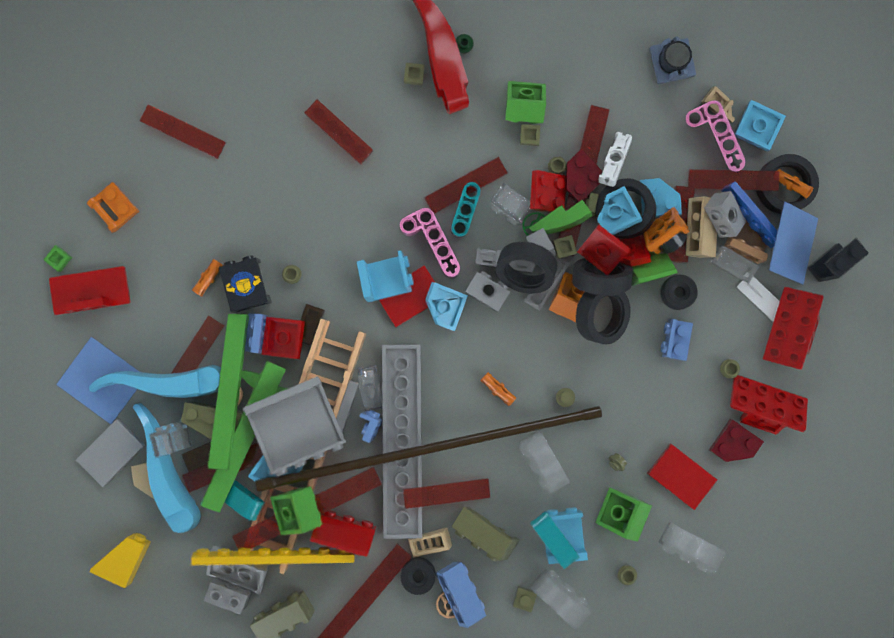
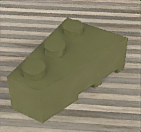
(201, 417)
(484, 535)
(283, 616)

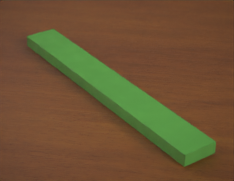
(228, 392)
(243, 437)

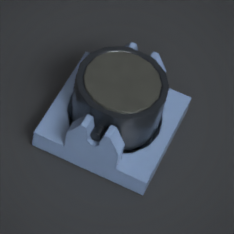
(674, 59)

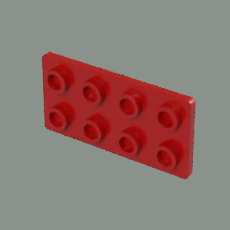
(89, 290)
(793, 328)
(768, 406)

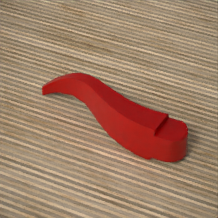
(444, 58)

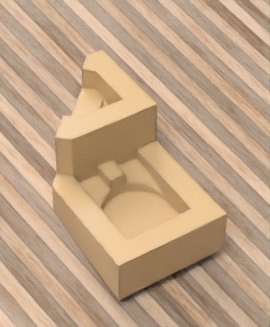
(718, 95)
(141, 479)

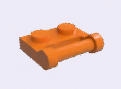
(118, 203)

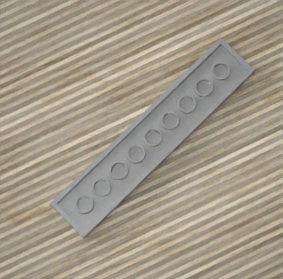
(401, 431)

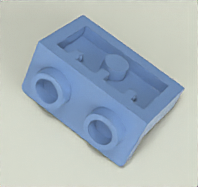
(255, 333)
(677, 339)
(371, 428)

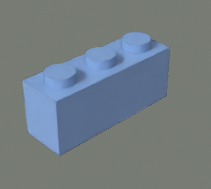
(461, 594)

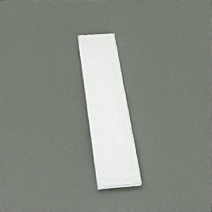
(760, 297)

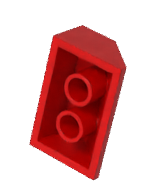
(344, 533)

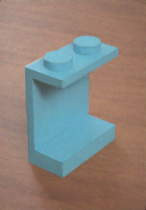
(385, 278)
(571, 526)

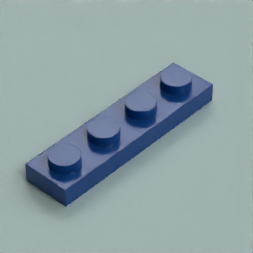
(753, 215)

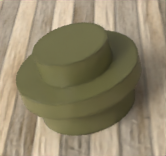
(557, 165)
(291, 274)
(729, 368)
(565, 397)
(617, 462)
(627, 575)

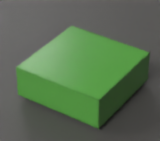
(57, 258)

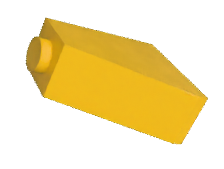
(123, 561)

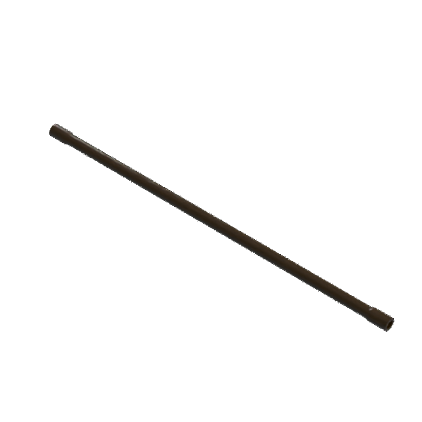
(273, 482)

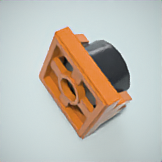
(666, 233)

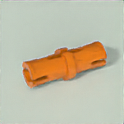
(793, 183)
(207, 278)
(498, 389)

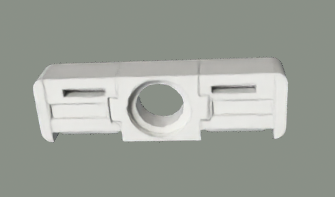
(612, 169)

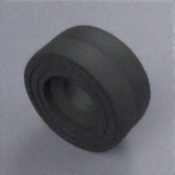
(688, 286)
(418, 587)

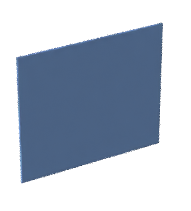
(793, 243)
(90, 365)

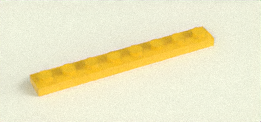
(266, 556)

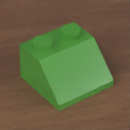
(525, 102)
(660, 267)
(296, 511)
(623, 514)

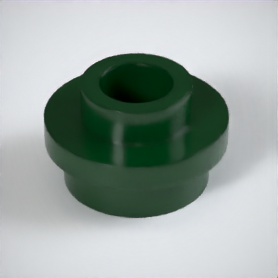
(467, 48)

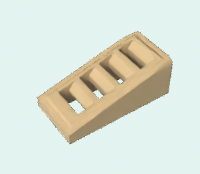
(444, 533)

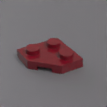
(581, 176)
(735, 443)

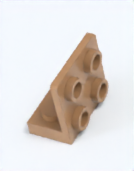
(748, 245)

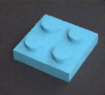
(759, 125)

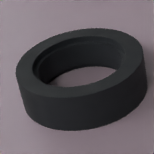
(808, 175)
(649, 201)
(528, 252)
(594, 281)
(617, 324)

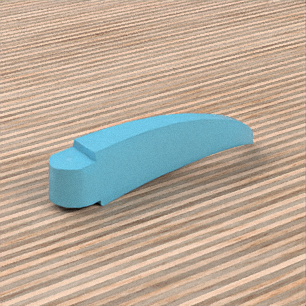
(179, 385)
(166, 486)

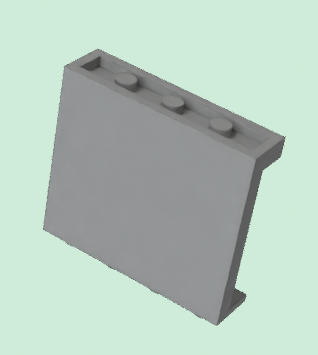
(295, 426)

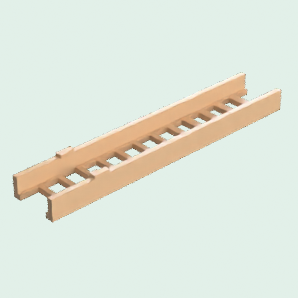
(314, 354)

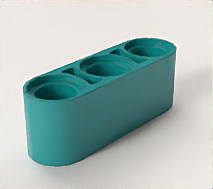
(469, 201)
(244, 501)
(554, 540)

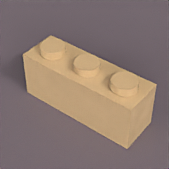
(702, 236)

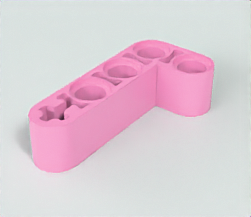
(720, 136)
(435, 244)

